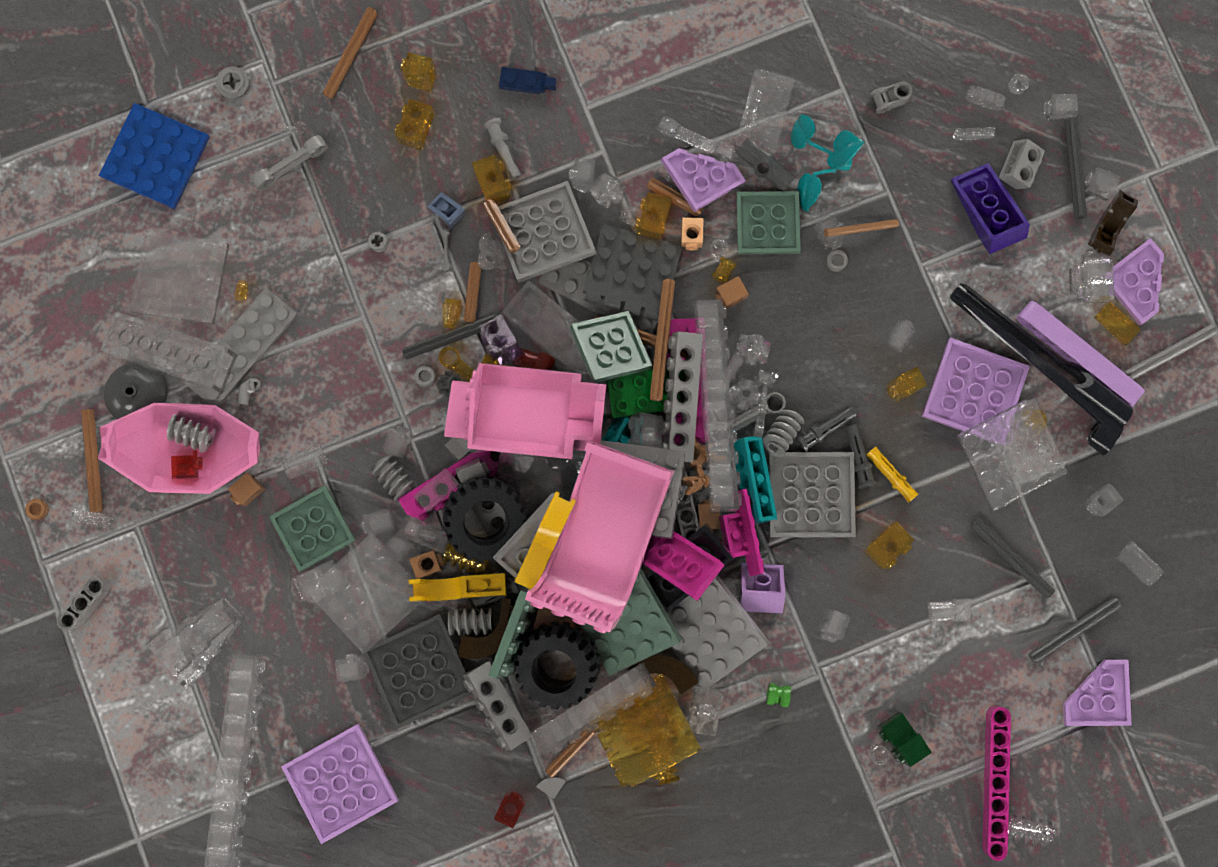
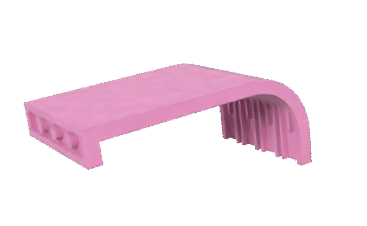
(603, 538)

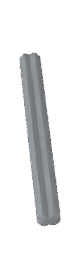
(1171, 352)

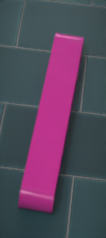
(1002, 791)

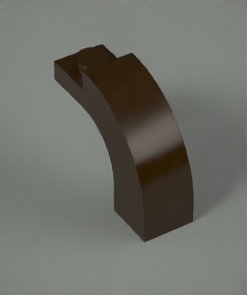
(1111, 223)
(481, 647)
(672, 668)

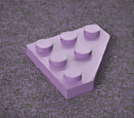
(701, 177)
(1139, 280)
(1101, 697)

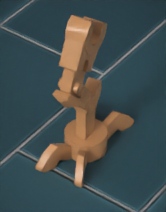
(696, 482)

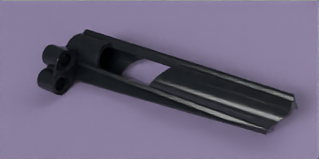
(1091, 395)

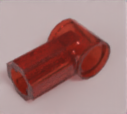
(534, 361)

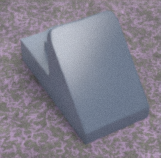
(447, 210)

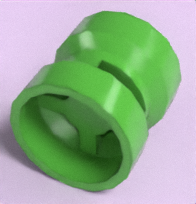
(778, 695)

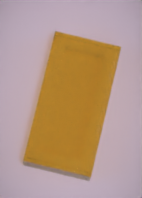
(1117, 323)

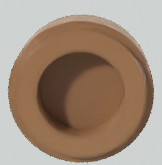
(36, 509)

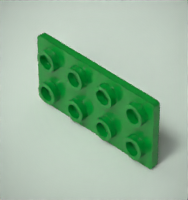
(632, 394)

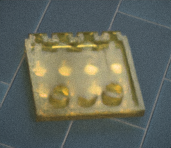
(647, 736)

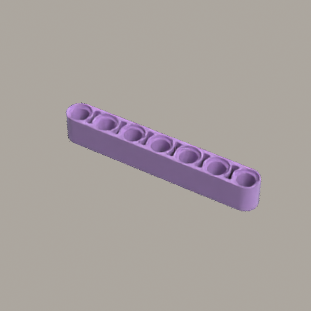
(1078, 352)

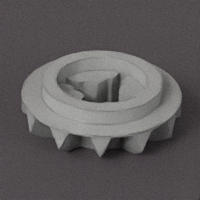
(224, 79)

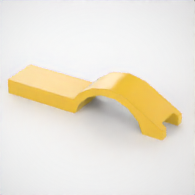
(544, 541)
(458, 587)

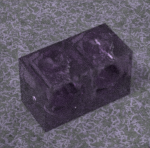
(501, 340)

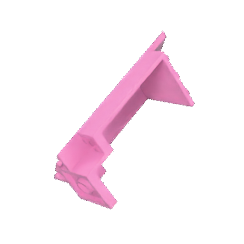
(526, 411)

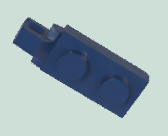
(525, 81)

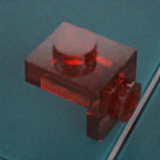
(186, 466)

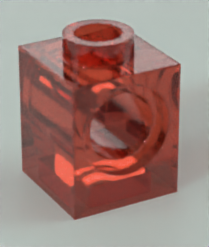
(503, 816)

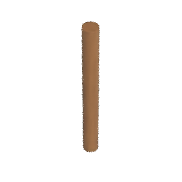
(861, 228)

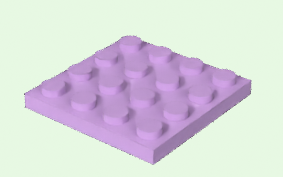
(972, 386)
(340, 783)

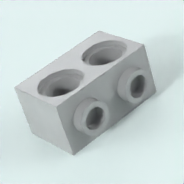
(1021, 164)

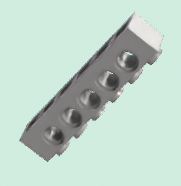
(689, 388)

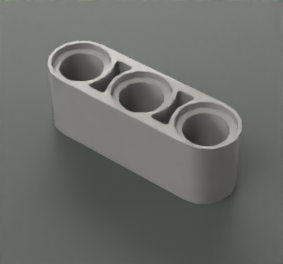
(74, 606)

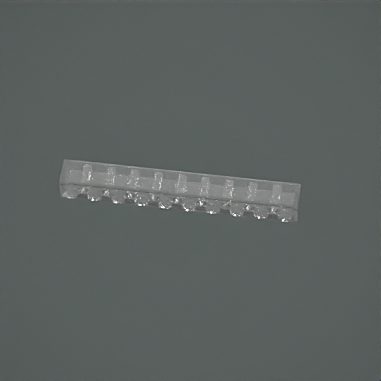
(716, 407)
(233, 761)

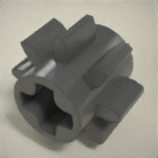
(444, 382)

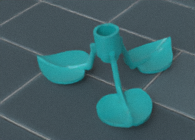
(844, 146)

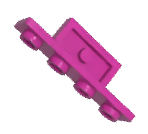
(741, 537)

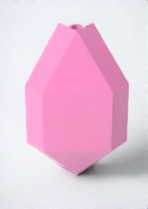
(141, 452)

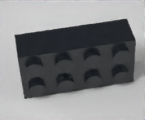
(707, 540)

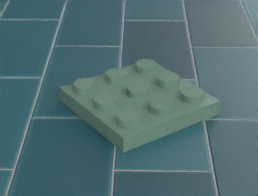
(768, 222)
(610, 347)
(312, 528)

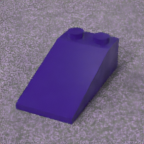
(990, 208)

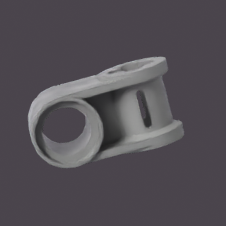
(887, 97)

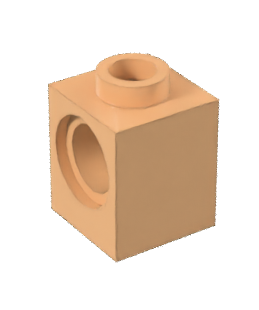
(695, 225)

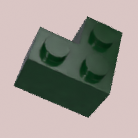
(906, 743)

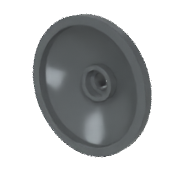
(147, 385)

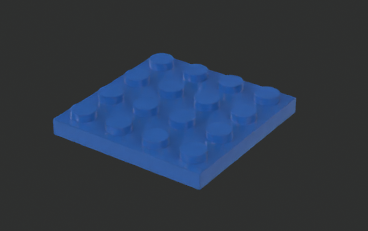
(154, 156)

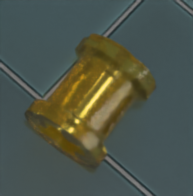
(723, 270)

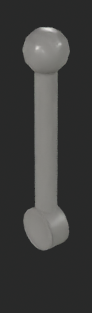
(445, 266)

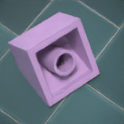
(763, 591)

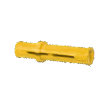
(888, 470)

